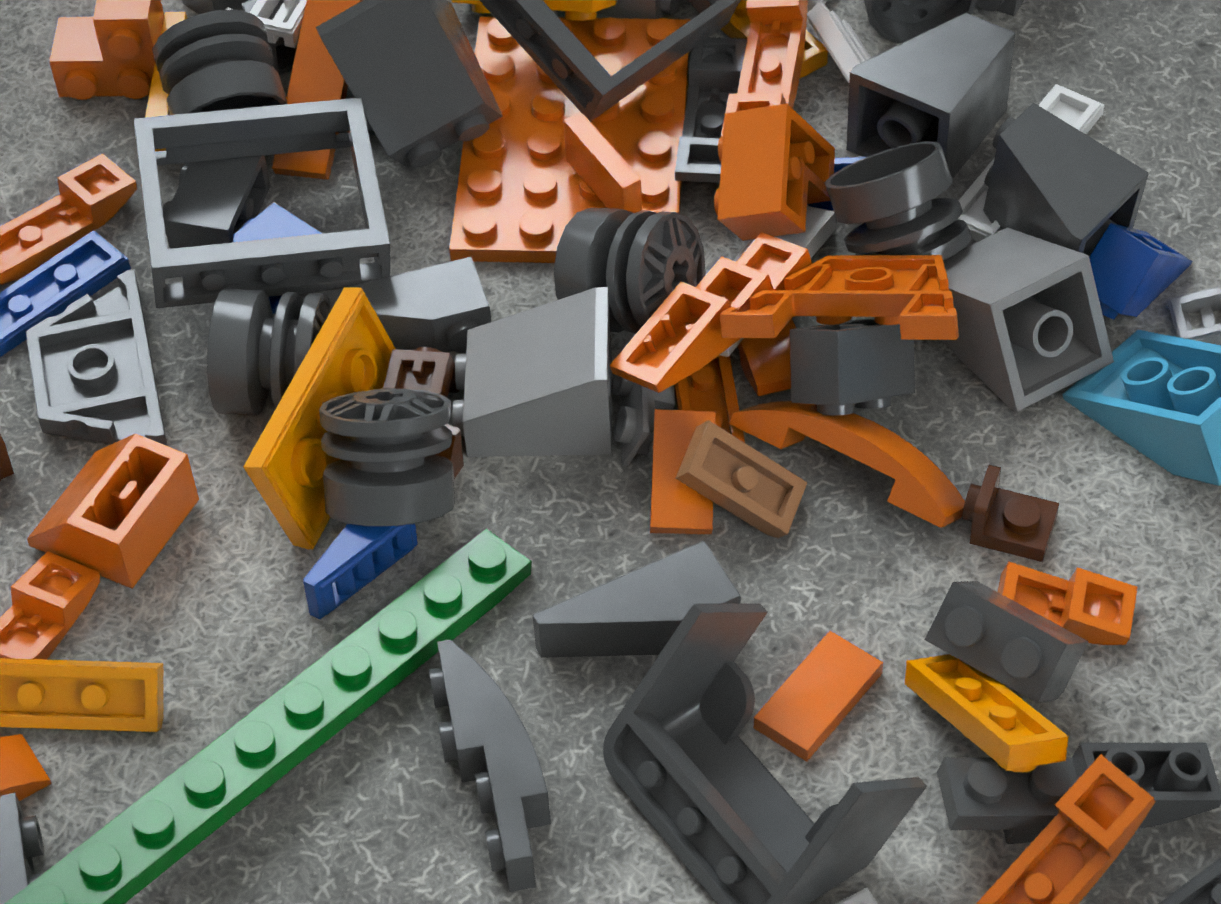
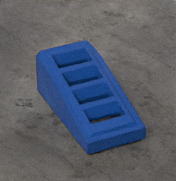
(353, 562)

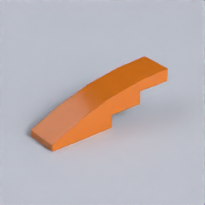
(687, 326)

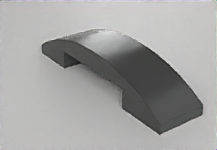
(712, 76)

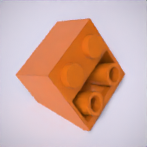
(120, 509)

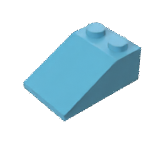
(1160, 401)

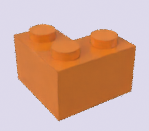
(107, 51)
(770, 171)

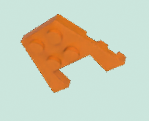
(839, 287)

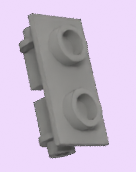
(636, 416)

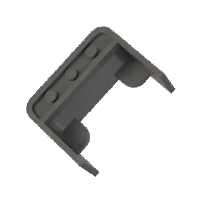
(710, 794)

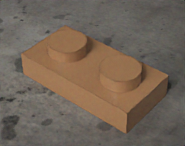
(741, 480)

